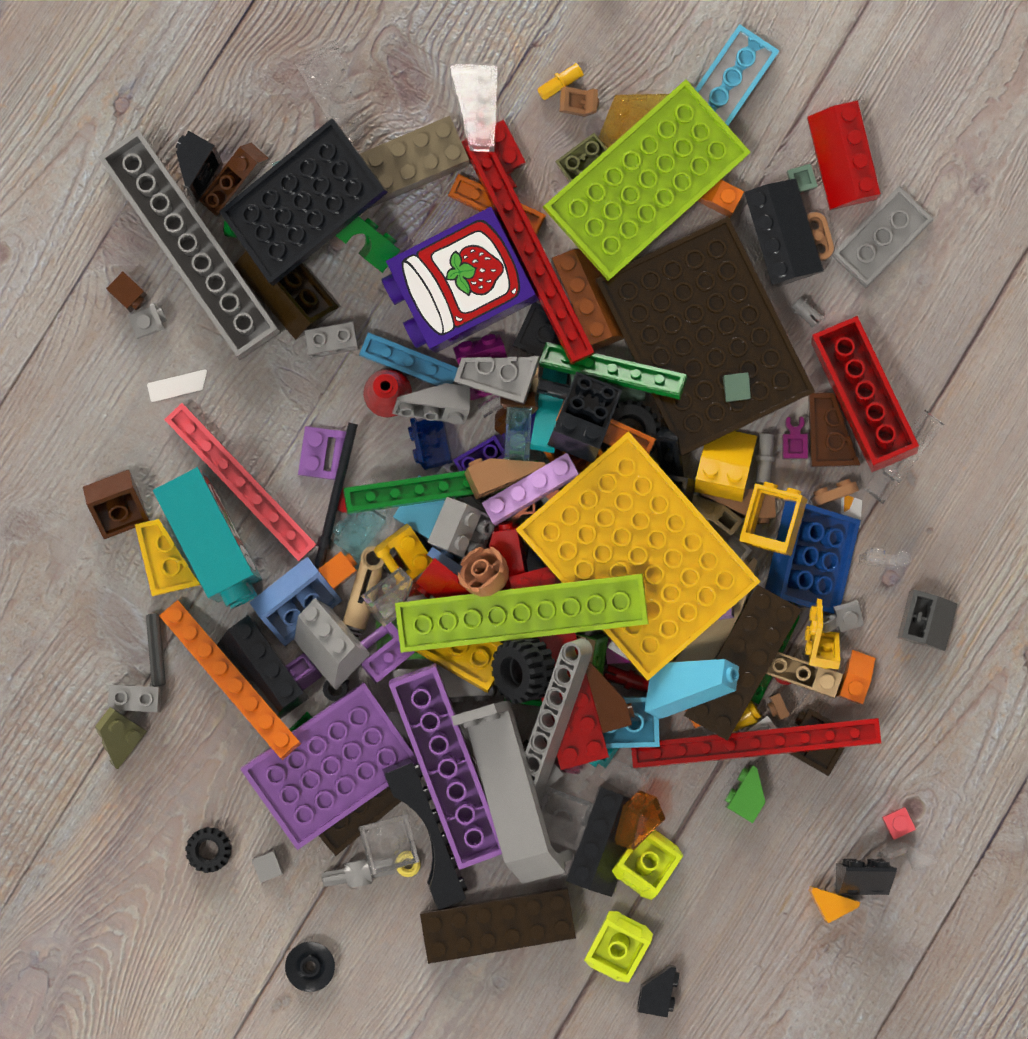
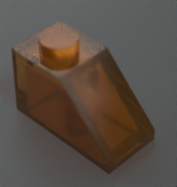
(638, 820)

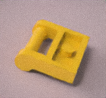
(408, 548)

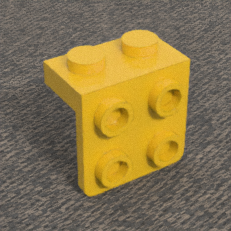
(821, 646)

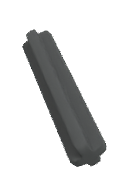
(155, 649)

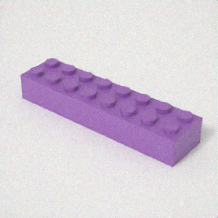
(446, 765)

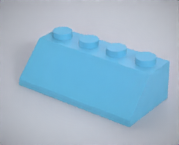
(642, 732)

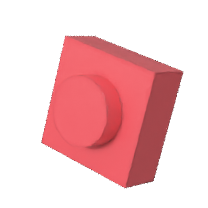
(898, 823)

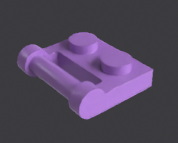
(315, 450)
(387, 657)

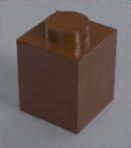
(127, 292)

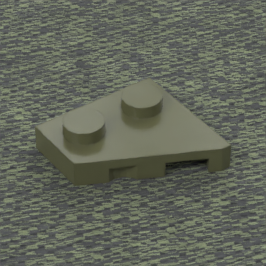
(118, 735)

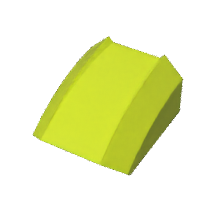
(648, 865)
(618, 946)

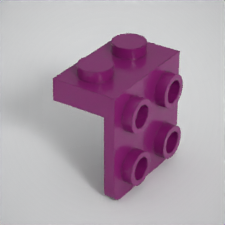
(488, 346)

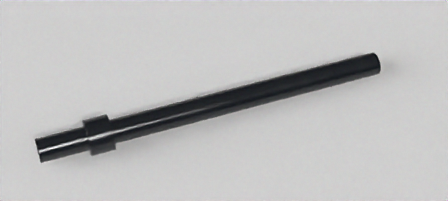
(324, 541)

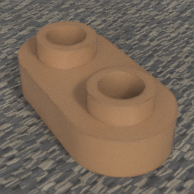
(822, 234)
(843, 489)

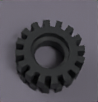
(197, 860)

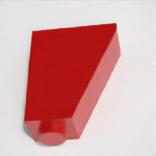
(510, 545)

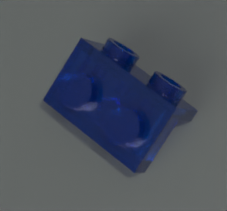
(430, 443)

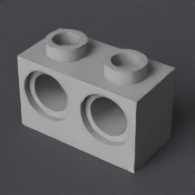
(331, 340)
(135, 698)

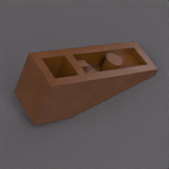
(609, 703)

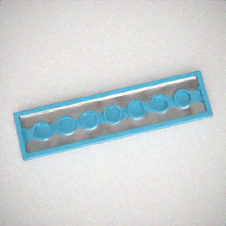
(736, 73)

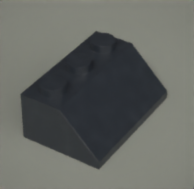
(197, 163)

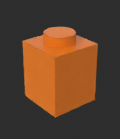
(338, 569)

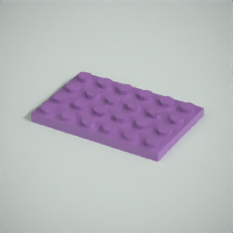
(331, 769)

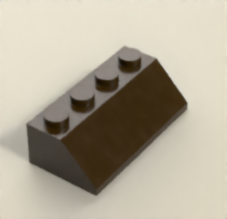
(295, 300)

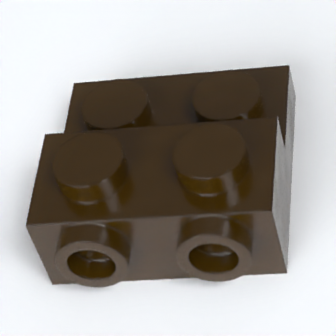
(821, 759)

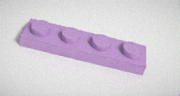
(530, 489)

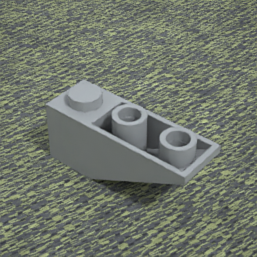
(439, 403)

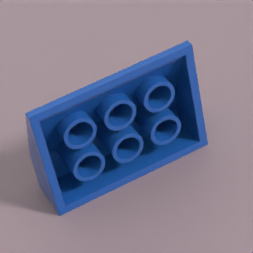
(818, 559)

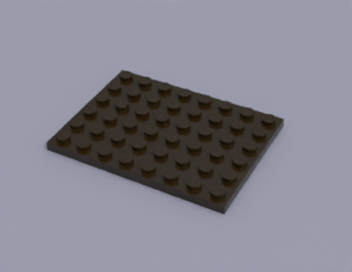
(706, 316)

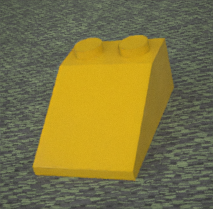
(726, 466)

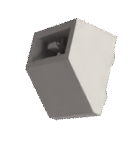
(460, 528)

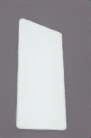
(177, 385)

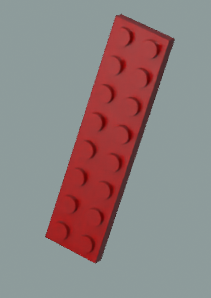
(583, 736)

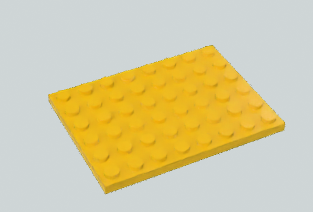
(634, 520)

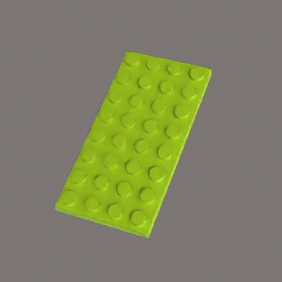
(646, 180)

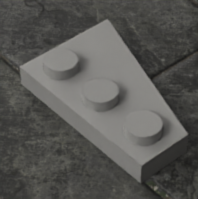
(499, 376)

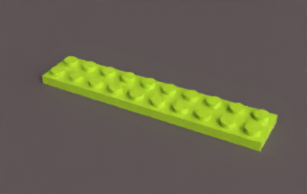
(522, 613)

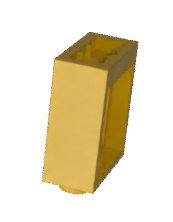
(747, 535)

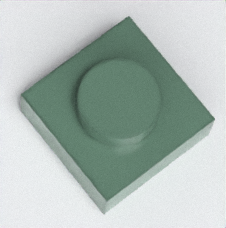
(804, 176)

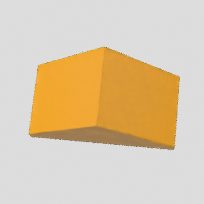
(832, 905)

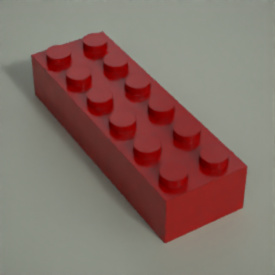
(864, 394)

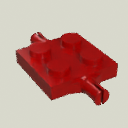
(506, 150)

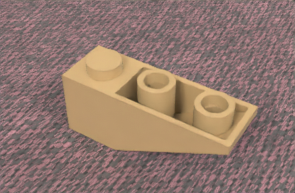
(804, 675)

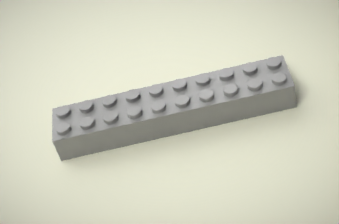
(189, 244)

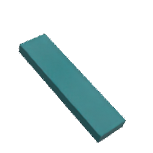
(547, 413)

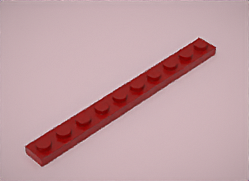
(531, 254)
(759, 743)

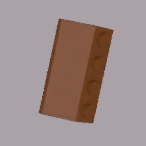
(578, 281)

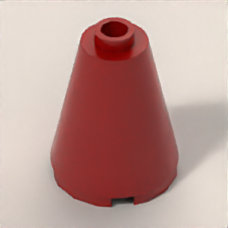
(382, 401)

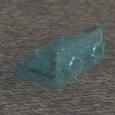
(357, 531)

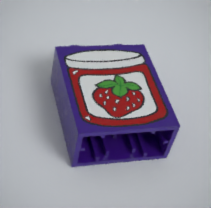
(459, 282)

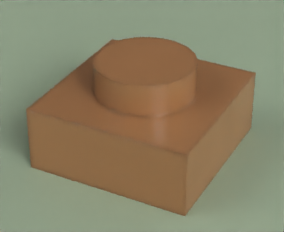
(777, 707)

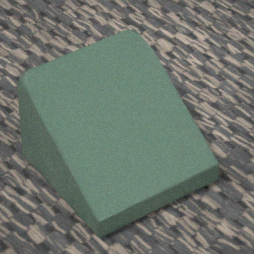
(736, 387)

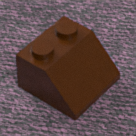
(115, 504)

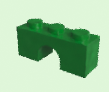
(377, 247)

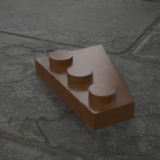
(828, 435)

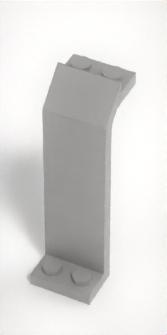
(511, 793)

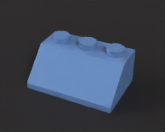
(289, 596)

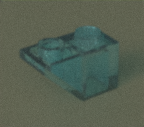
(517, 434)

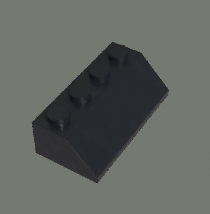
(784, 232)
(262, 666)
(598, 850)

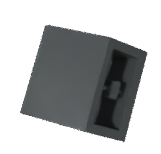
(927, 620)

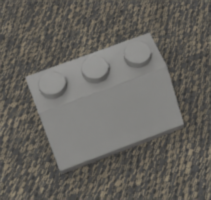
(328, 643)

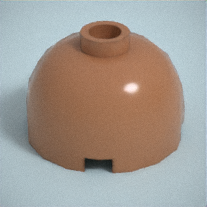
(483, 572)

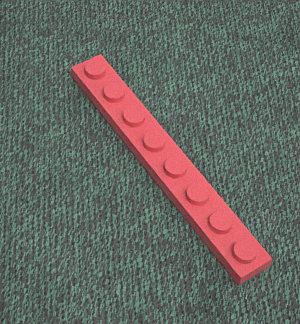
(240, 482)

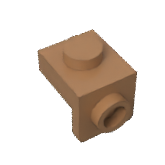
(579, 101)

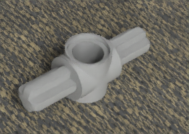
(354, 874)

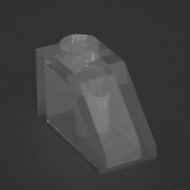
(384, 595)

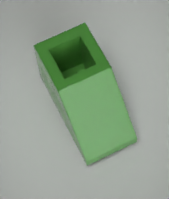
(748, 796)

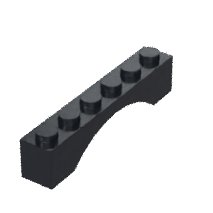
(442, 880)

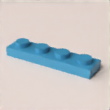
(407, 361)

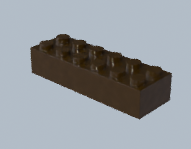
(752, 648)
(497, 925)

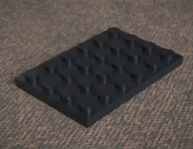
(303, 202)

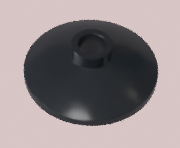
(306, 979)

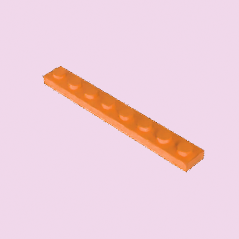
(230, 680)

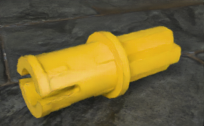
(559, 81)

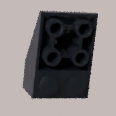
(584, 417)
(863, 878)

